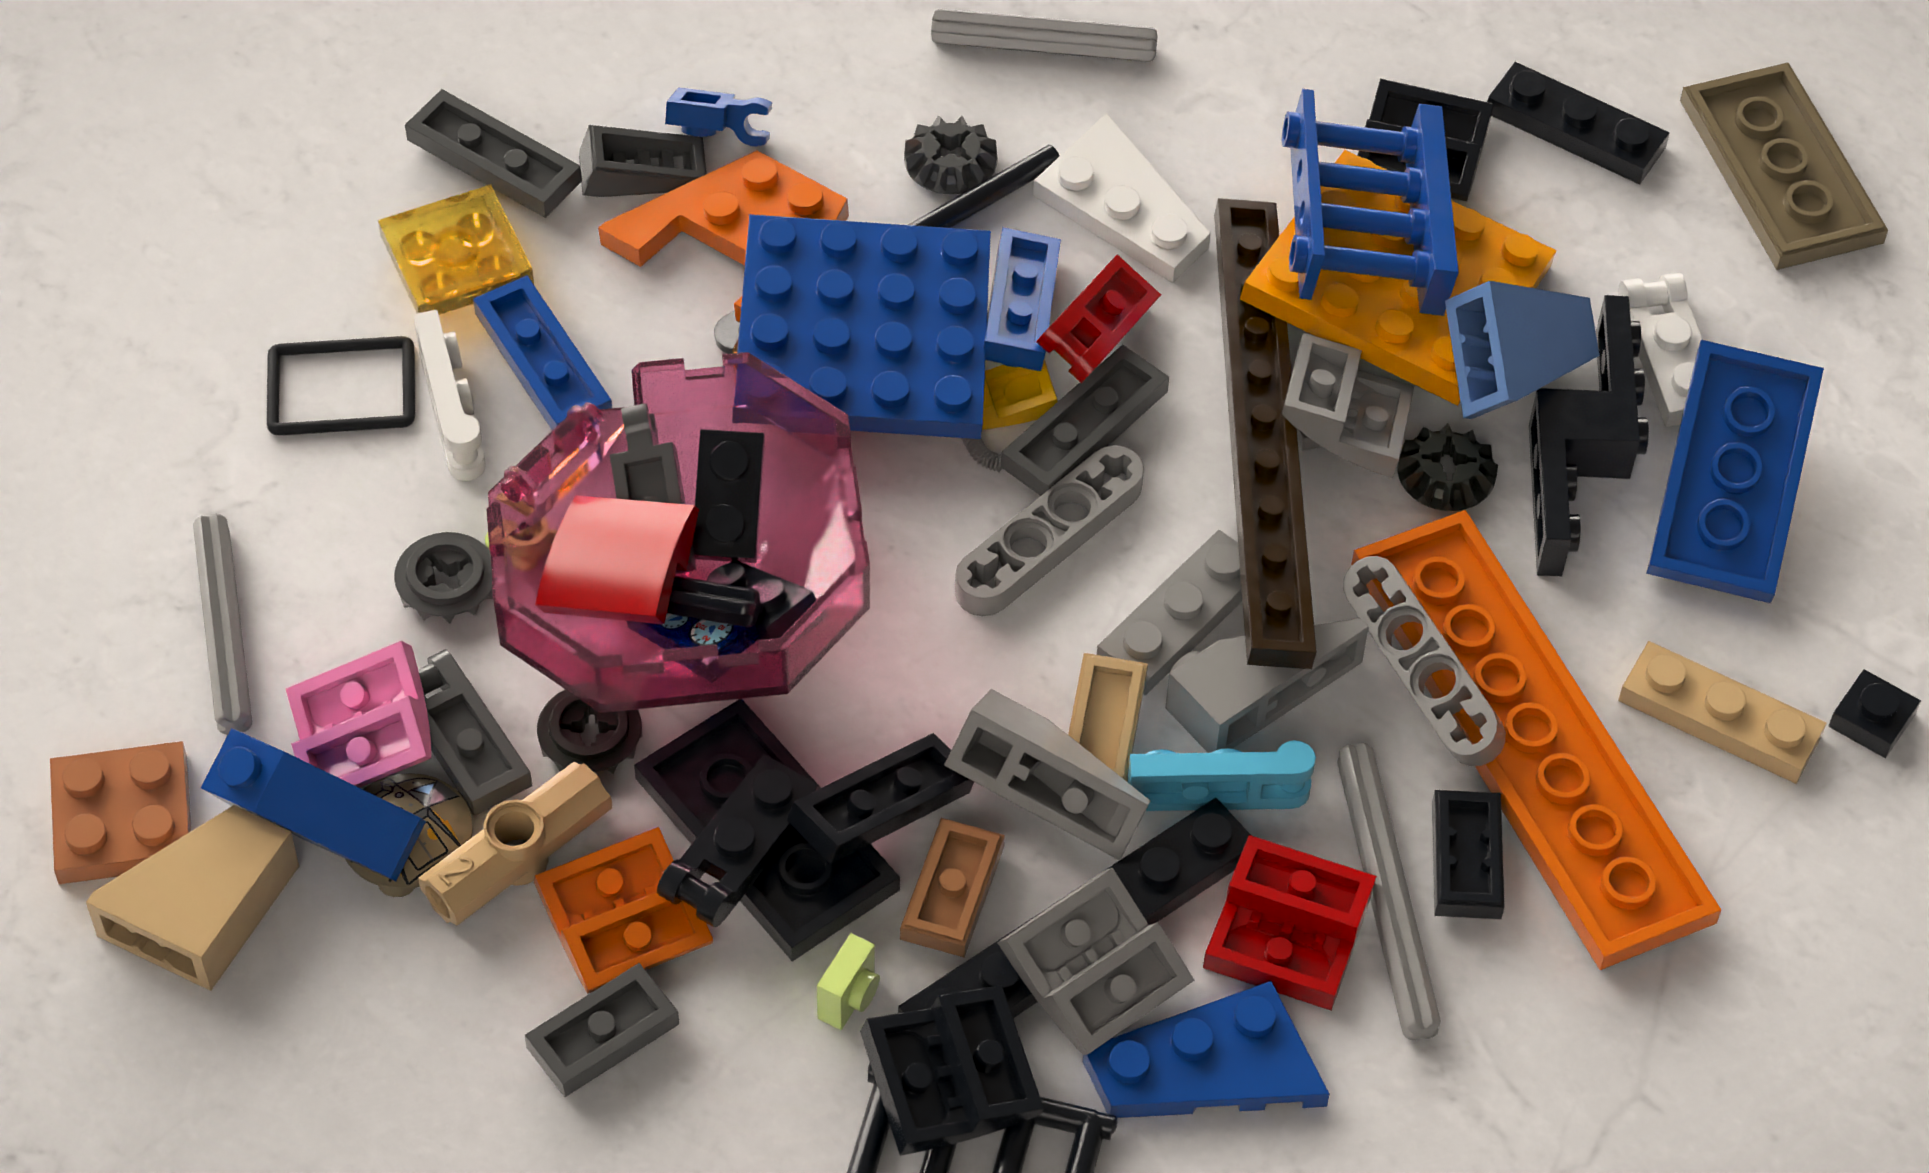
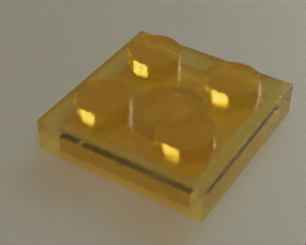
(454, 250)

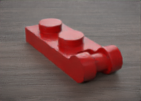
(1099, 317)

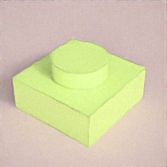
(847, 982)

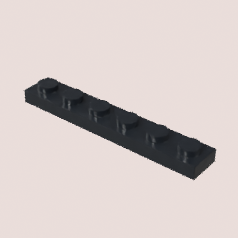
(1157, 877)

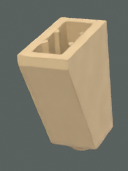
(198, 896)

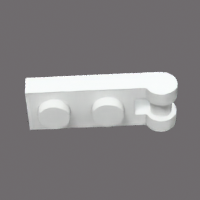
(1667, 340)
(450, 398)

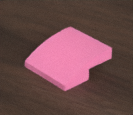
(363, 717)

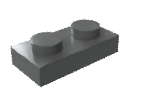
(602, 1029)

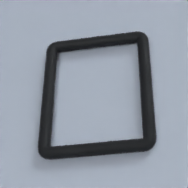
(339, 425)

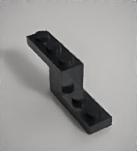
(1586, 435)

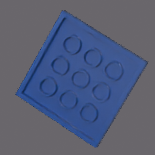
(872, 319)

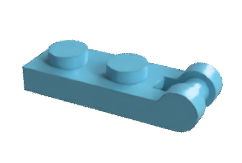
(1234, 777)

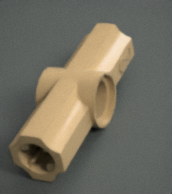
(488, 866)

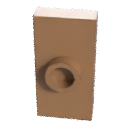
(952, 887)

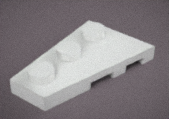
(1123, 200)

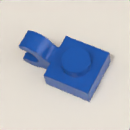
(706, 112)

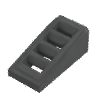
(608, 175)

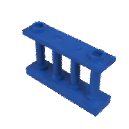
(1423, 185)

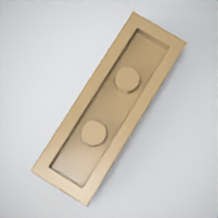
(1722, 712)

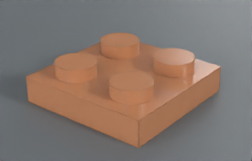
(117, 809)

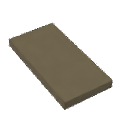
(1783, 166)

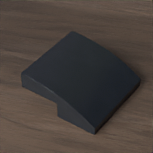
(1464, 126)
(951, 1070)

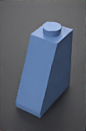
(1515, 342)

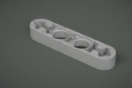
(1044, 525)
(1422, 660)

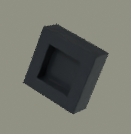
(1874, 713)

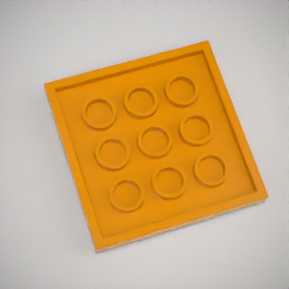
(1383, 312)

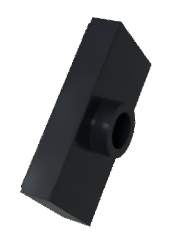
(1467, 854)

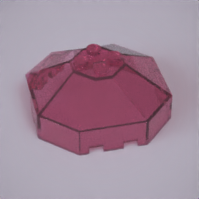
(805, 535)

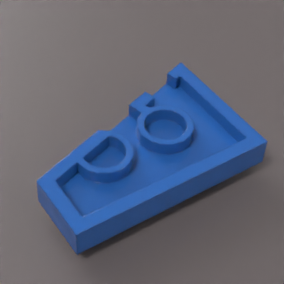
(1209, 1056)

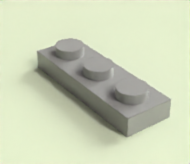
(1180, 610)

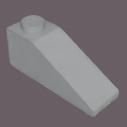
(1228, 701)
(1046, 773)

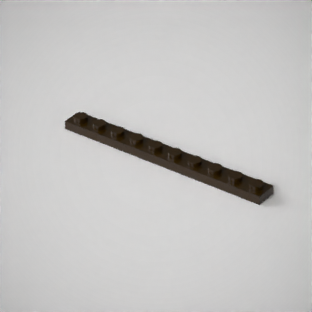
(1263, 450)

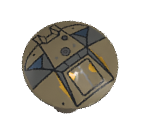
(445, 829)

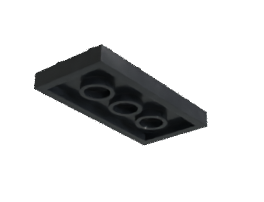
(799, 893)

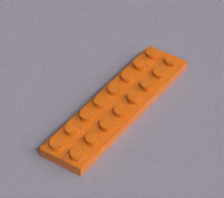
(1559, 768)

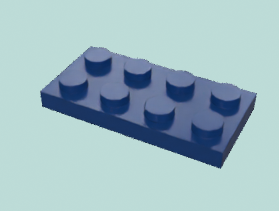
(1735, 471)

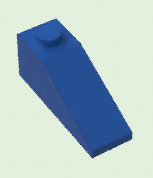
(313, 804)

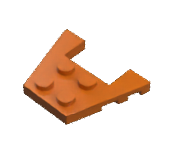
(718, 210)

